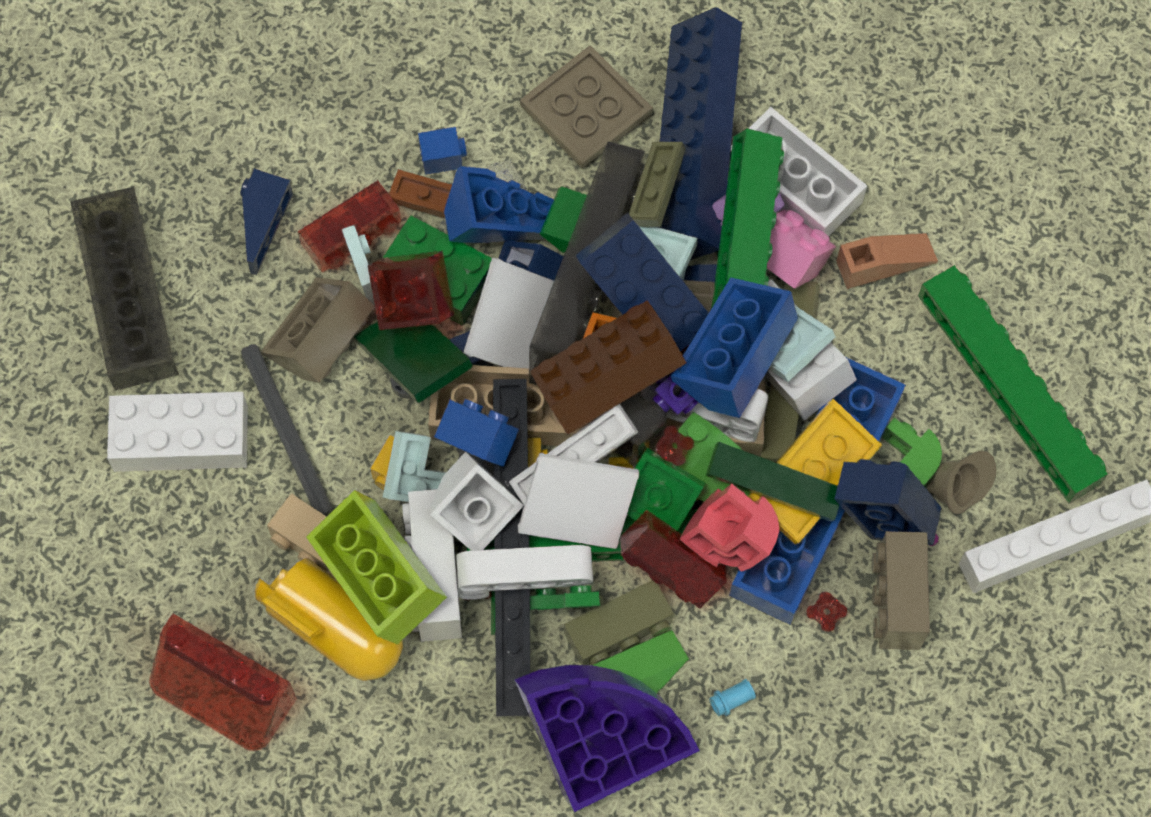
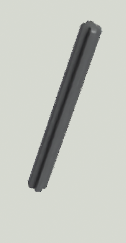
(286, 429)

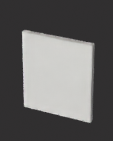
(507, 315)
(578, 500)

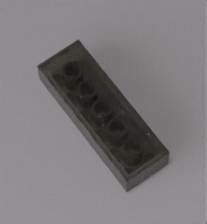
(124, 288)

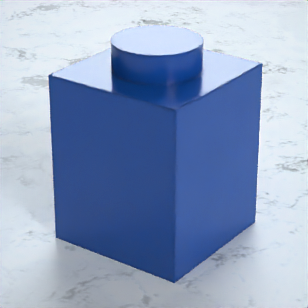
(441, 150)

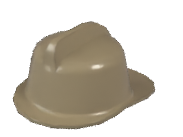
(964, 481)

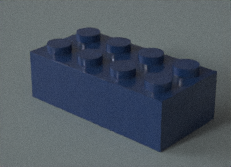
(635, 271)

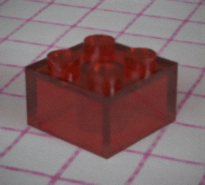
(410, 290)

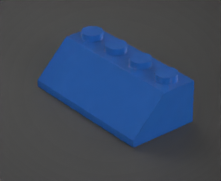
(736, 346)

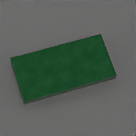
(415, 357)

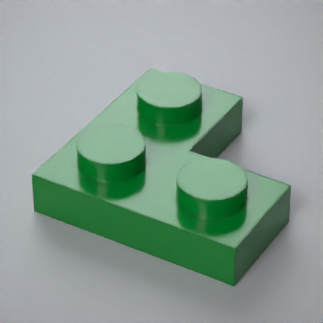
(577, 598)

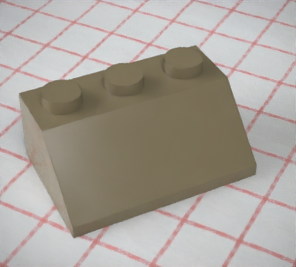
(318, 328)

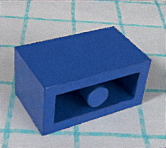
(476, 432)

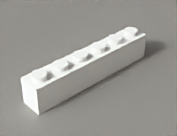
(1057, 537)

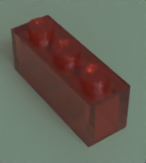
(370, 212)
(669, 561)

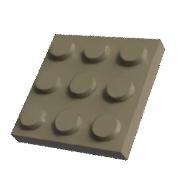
(586, 106)

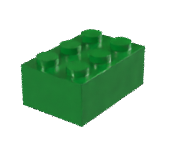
(464, 265)

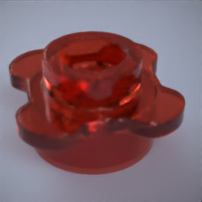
(666, 450)
(826, 601)

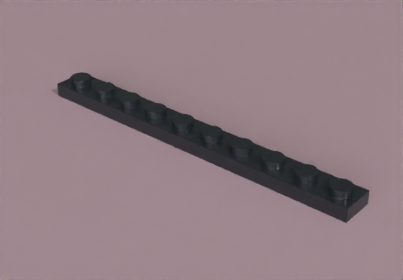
(512, 606)

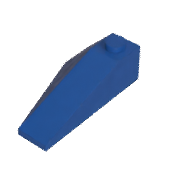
(492, 210)

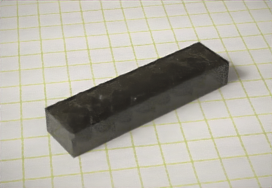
(574, 290)

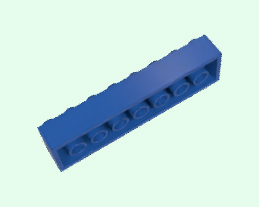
(785, 575)

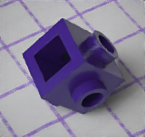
(668, 401)

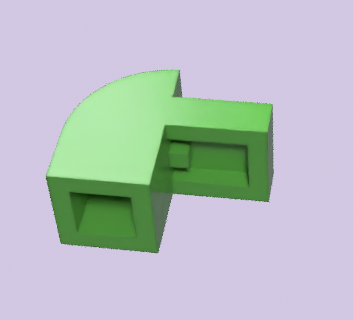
(921, 454)

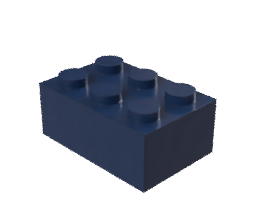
(886, 499)

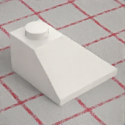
(473, 503)

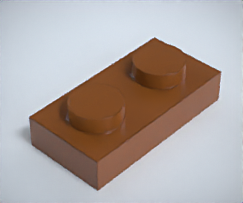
(420, 193)

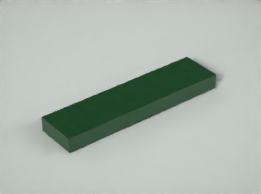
(773, 481)

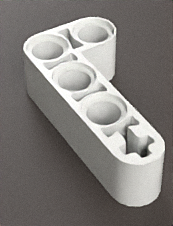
(742, 428)
(522, 569)

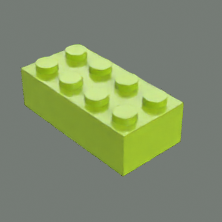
(376, 567)

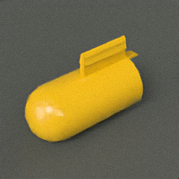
(325, 618)

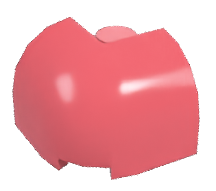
(732, 529)

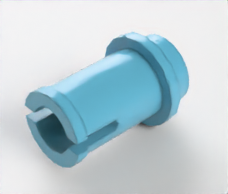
(732, 697)

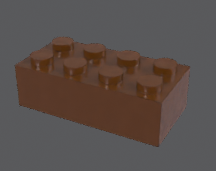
(607, 367)

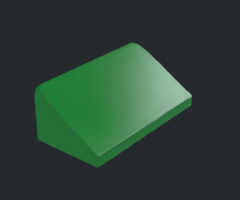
(563, 217)

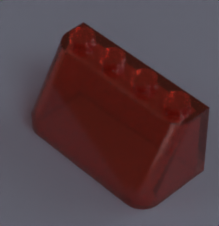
(219, 685)

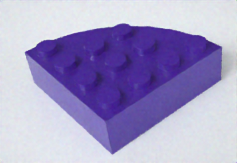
(601, 729)

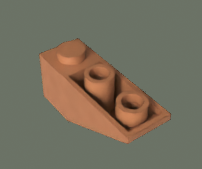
(883, 257)

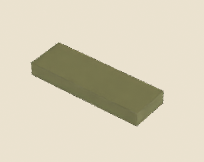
(657, 183)

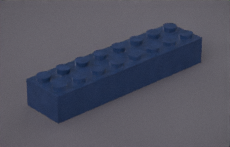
(700, 114)

